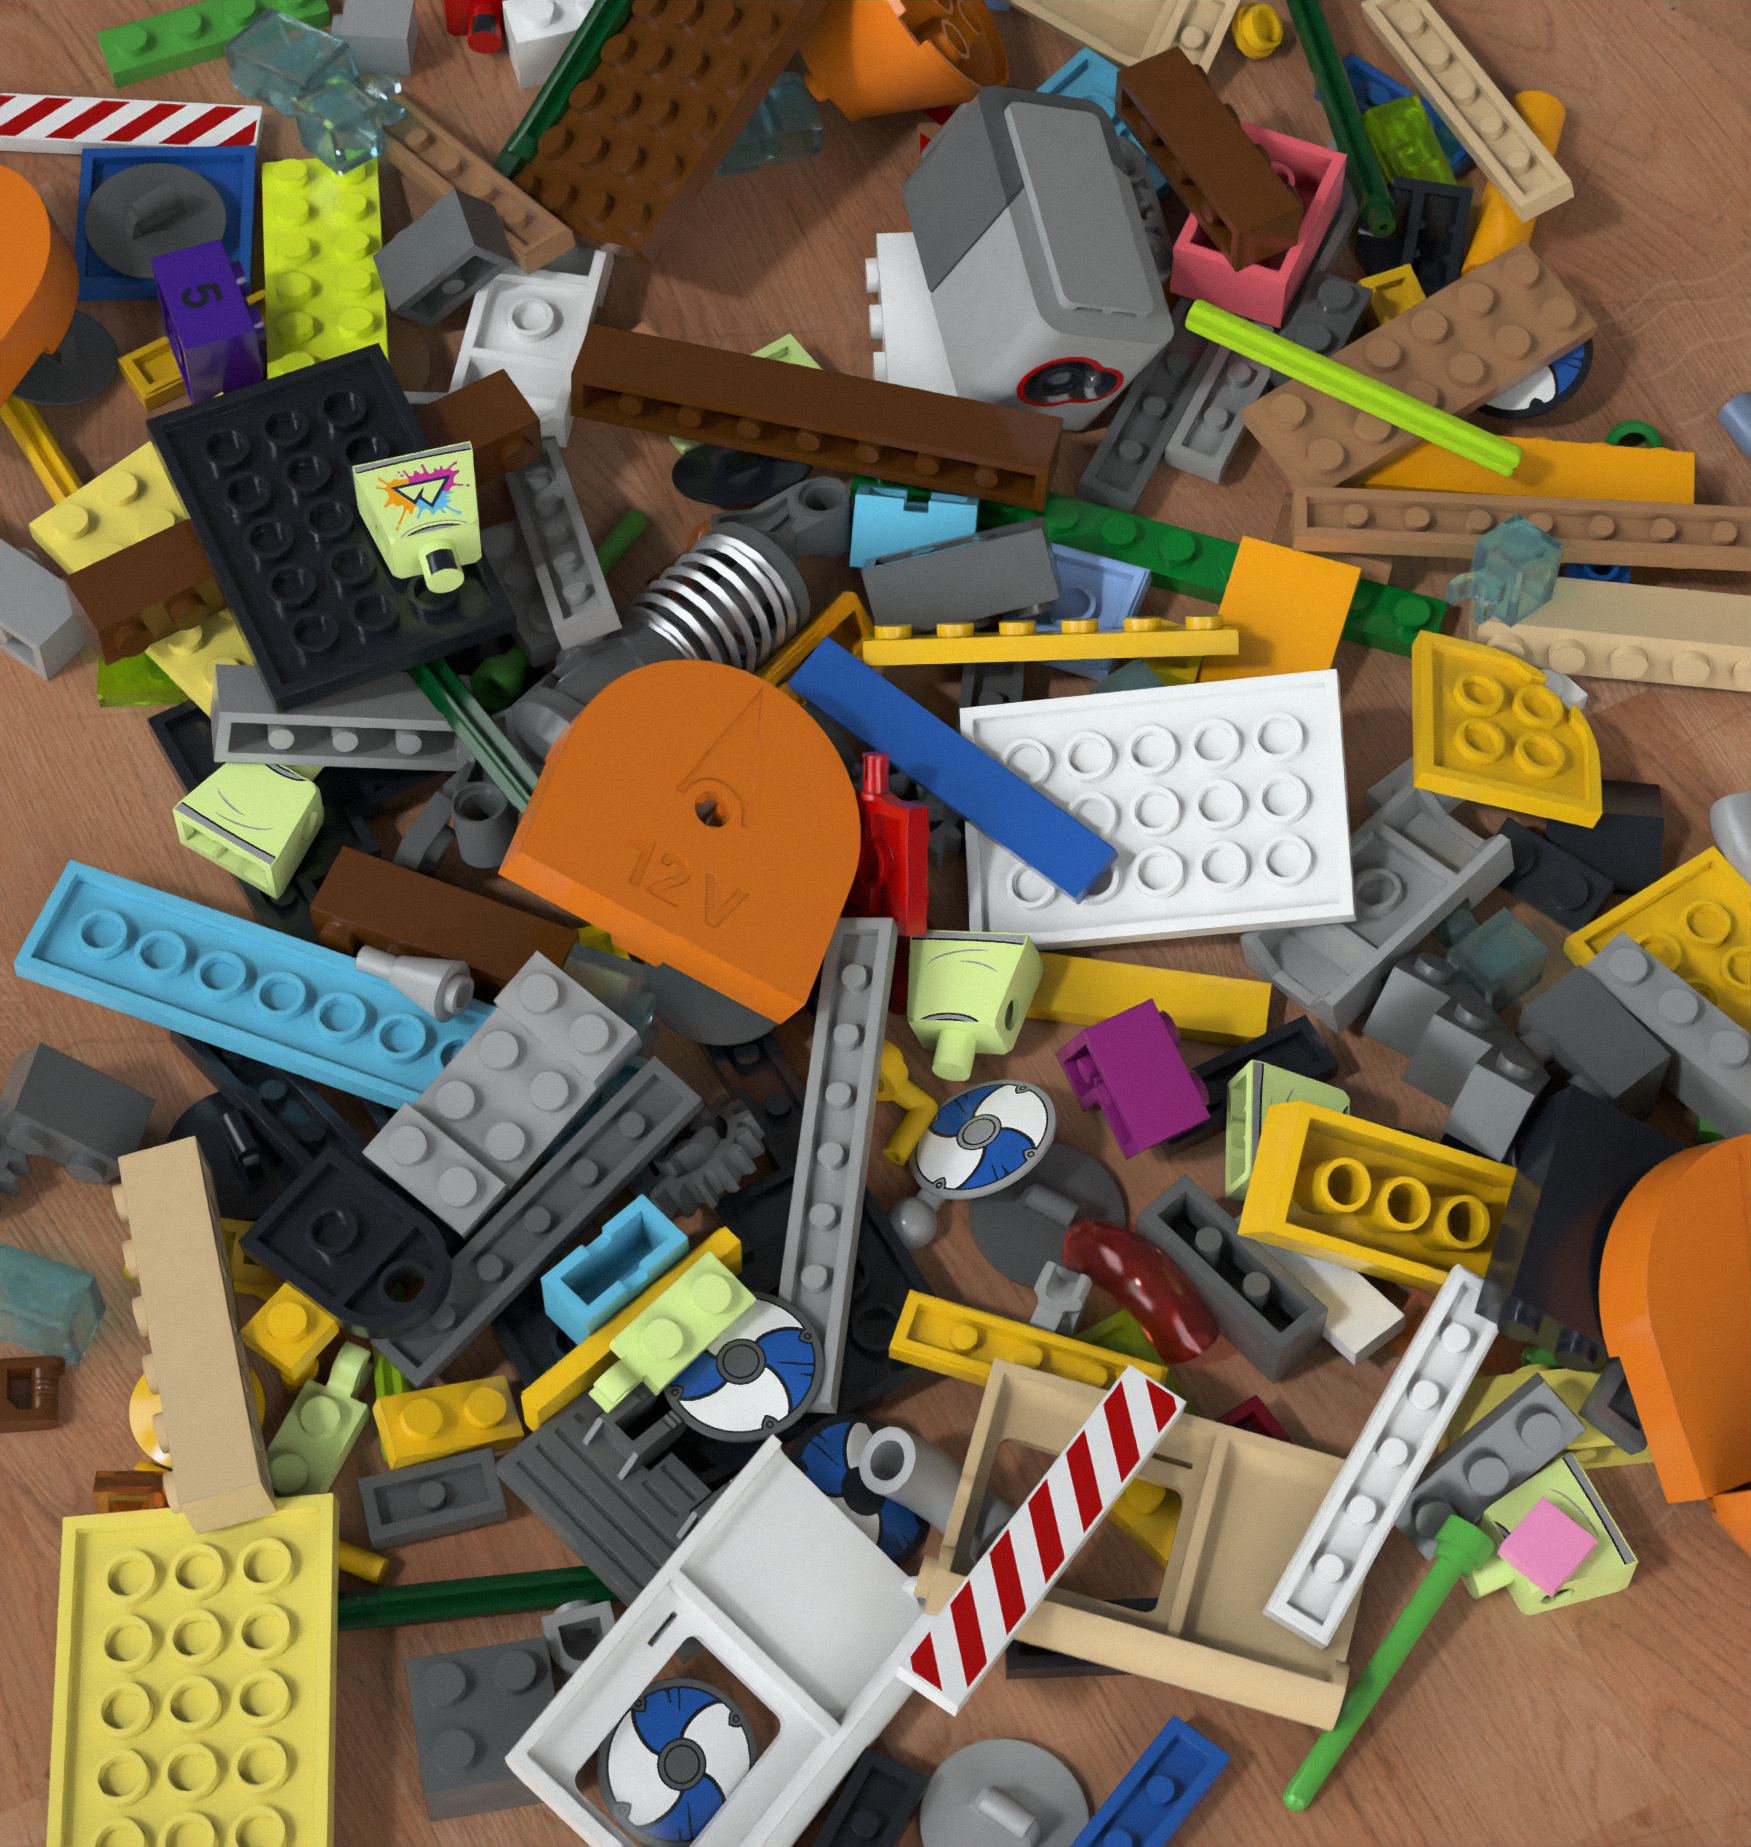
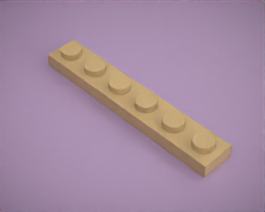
(1470, 105)

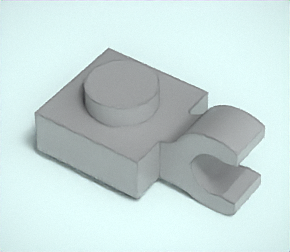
(1060, 1300)

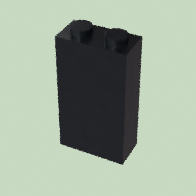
(1556, 1222)

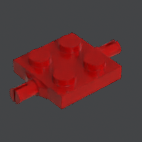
(892, 854)

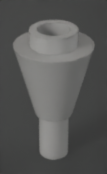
(433, 984)

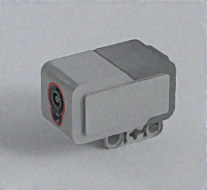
(1041, 252)

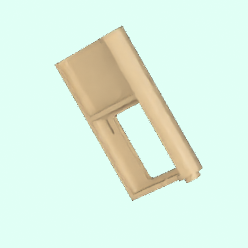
(1234, 1537)

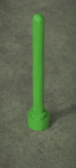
(501, 678)
(1458, 1552)

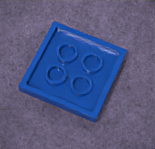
(228, 168)

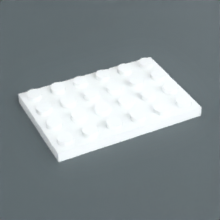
(1208, 792)

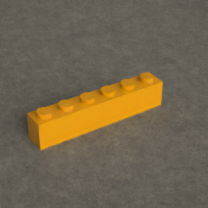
(1547, 470)

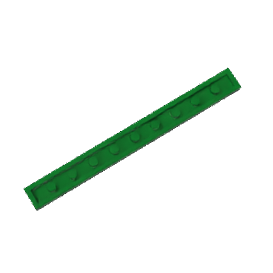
(1195, 562)

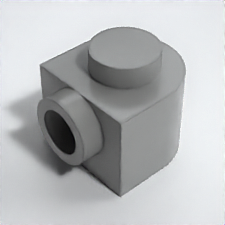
(574, 1634)

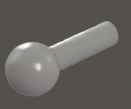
(915, 1219)

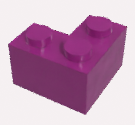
(1136, 1078)

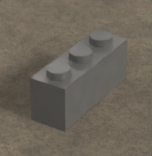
(965, 578)
(1245, 1288)

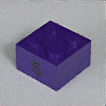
(210, 321)

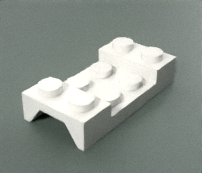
(536, 331)

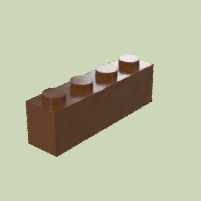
(1208, 158)
(423, 917)

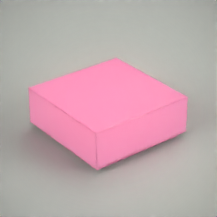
(1547, 1547)

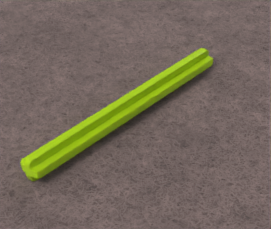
(1354, 388)

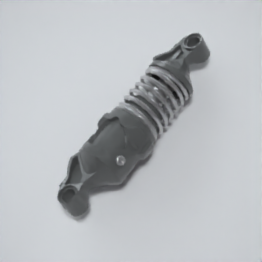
(743, 583)

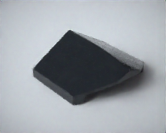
(1427, 234)
(1625, 838)

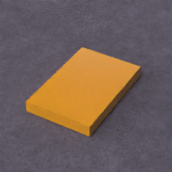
(1285, 611)

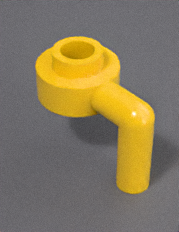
(918, 1104)

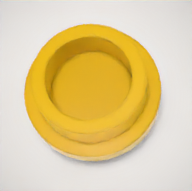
(1256, 29)

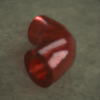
(1144, 1285)

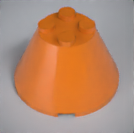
(902, 55)

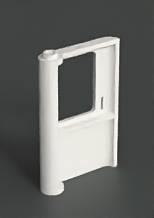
(793, 1611)

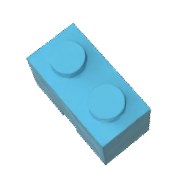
(890, 523)
(612, 1269)

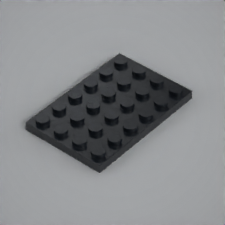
(284, 537)

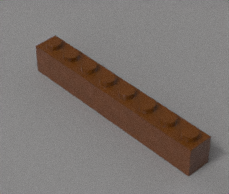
(816, 417)
(167, 583)

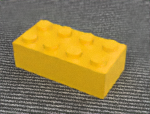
(1372, 1197)

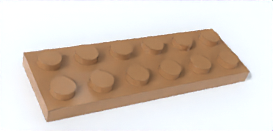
(1444, 351)

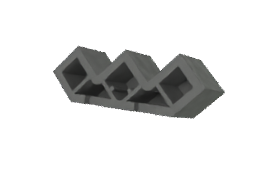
(1458, 1053)

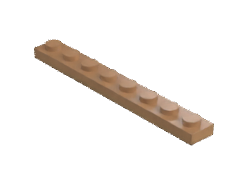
(1588, 528)

